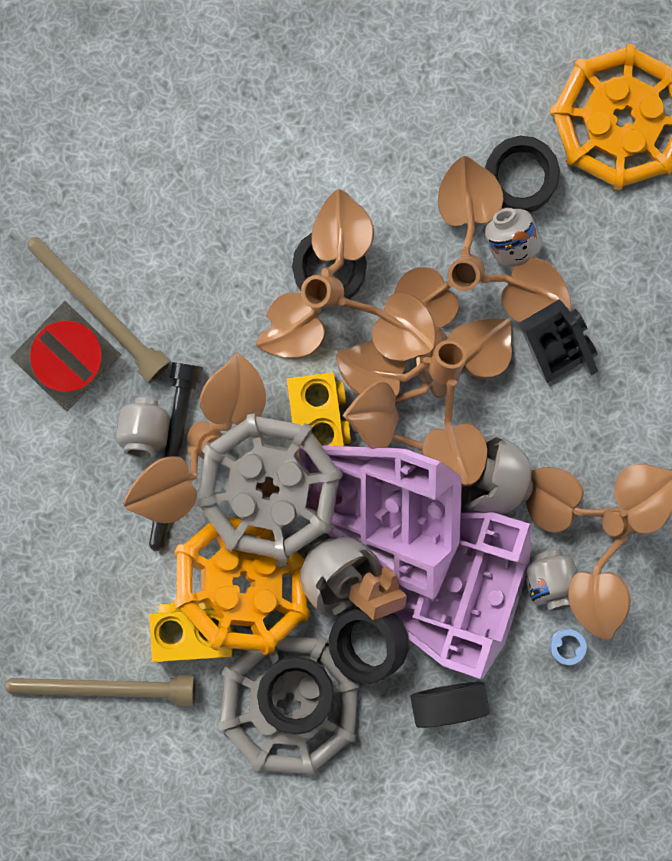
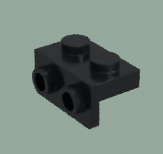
(558, 341)

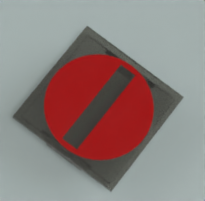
(66, 356)

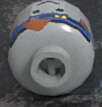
(513, 236)
(549, 579)

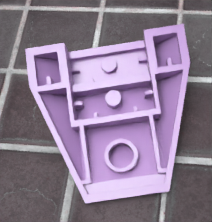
(398, 508)
(477, 598)

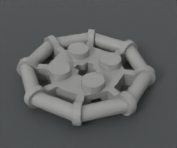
(287, 473)
(305, 691)

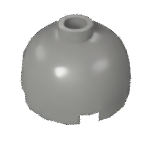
(503, 482)
(331, 571)

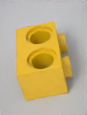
(326, 414)
(191, 645)

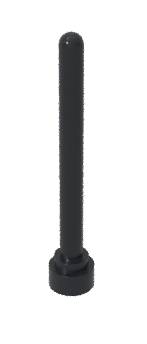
(184, 379)

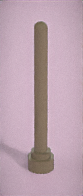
(150, 362)
(177, 690)

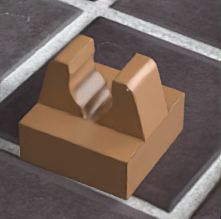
(378, 594)

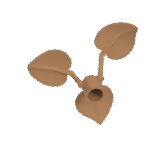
(471, 196)
(338, 233)
(479, 347)
(375, 413)
(165, 487)
(644, 506)

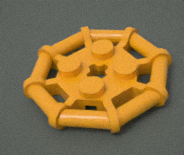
(601, 123)
(228, 602)

